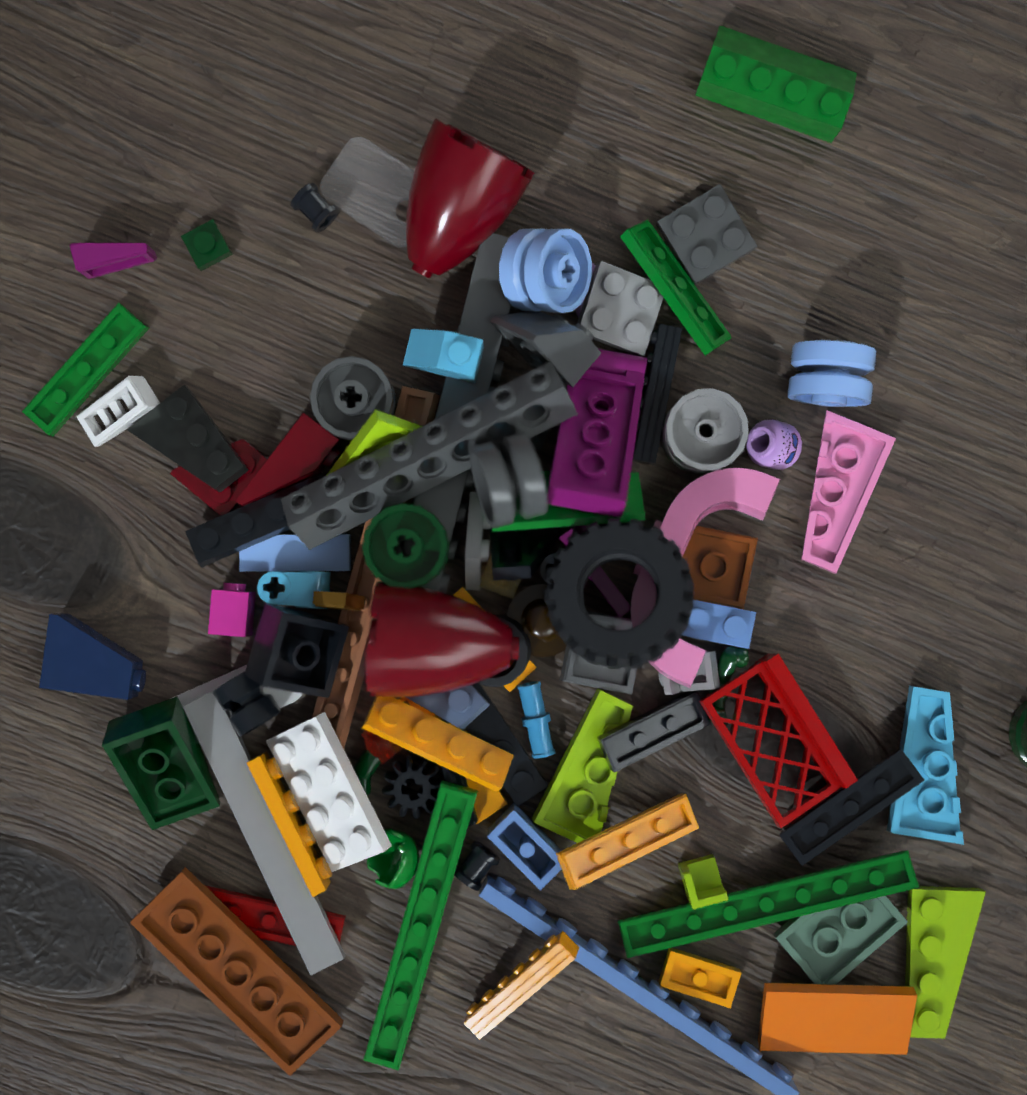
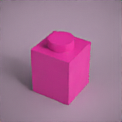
(232, 611)

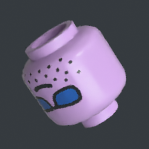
(774, 444)

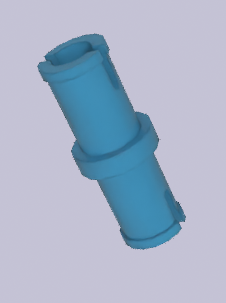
(536, 719)

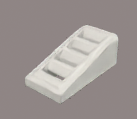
(136, 395)

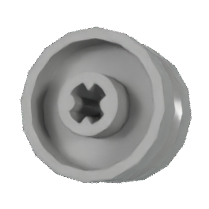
(696, 410)

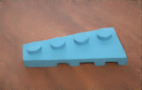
(926, 739)

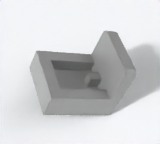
(706, 677)

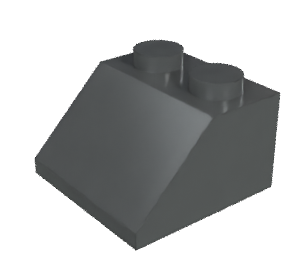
(549, 338)

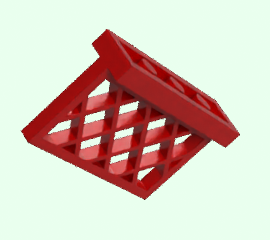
(805, 724)

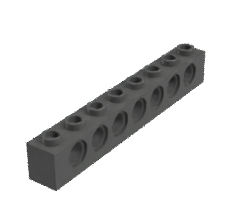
(425, 456)

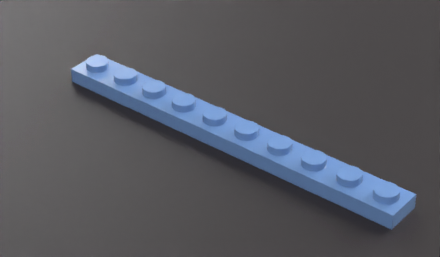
(650, 995)

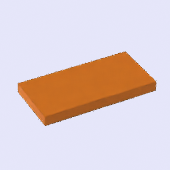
(836, 1018)

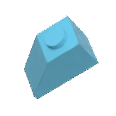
(444, 353)

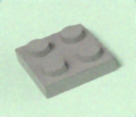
(620, 308)

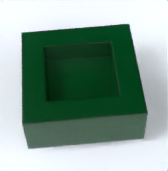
(206, 245)

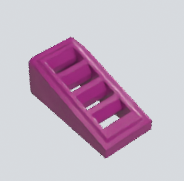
(105, 258)

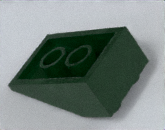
(161, 763)

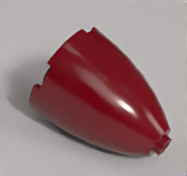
(458, 198)
(432, 643)

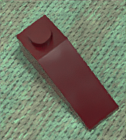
(298, 457)

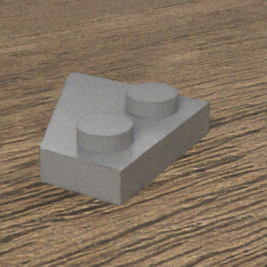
(476, 547)

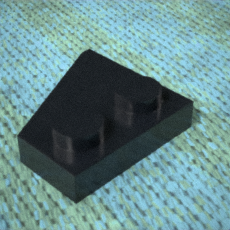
(520, 552)

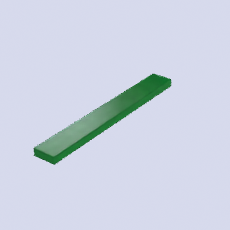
(769, 903)
(420, 924)

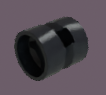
(247, 703)

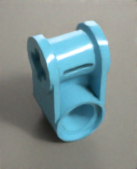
(298, 587)

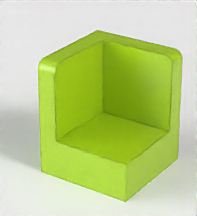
(702, 881)

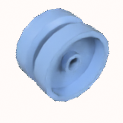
(545, 270)
(832, 373)

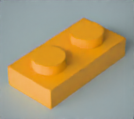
(699, 977)

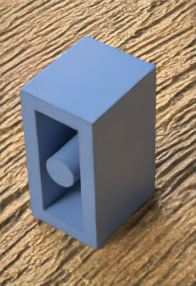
(720, 624)
(525, 846)

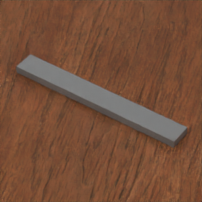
(229, 760)

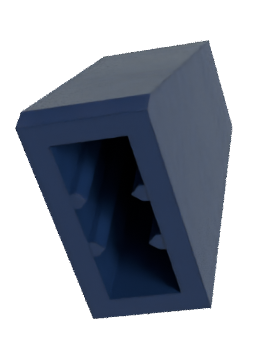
(88, 662)

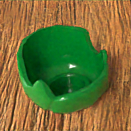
(397, 863)

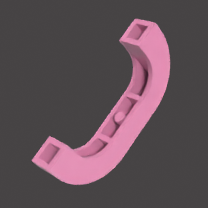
(719, 490)

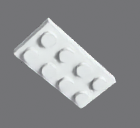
(328, 793)

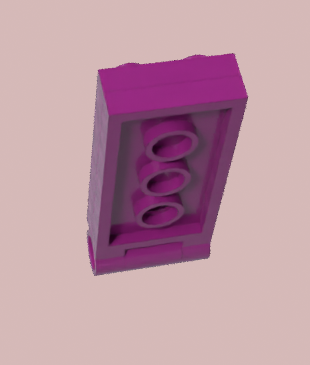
(598, 443)

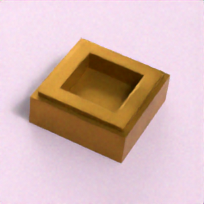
(338, 600)

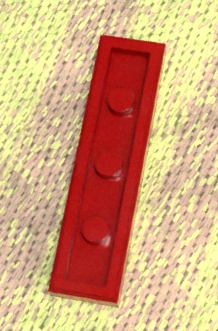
(264, 916)

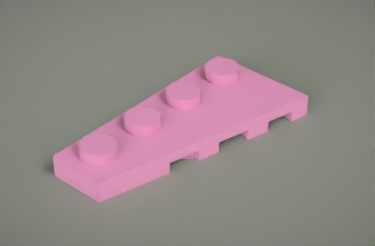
(844, 479)

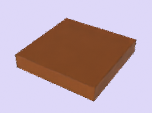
(720, 566)

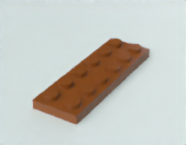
(237, 971)

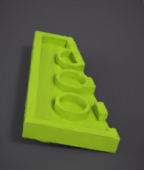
(581, 786)
(937, 950)

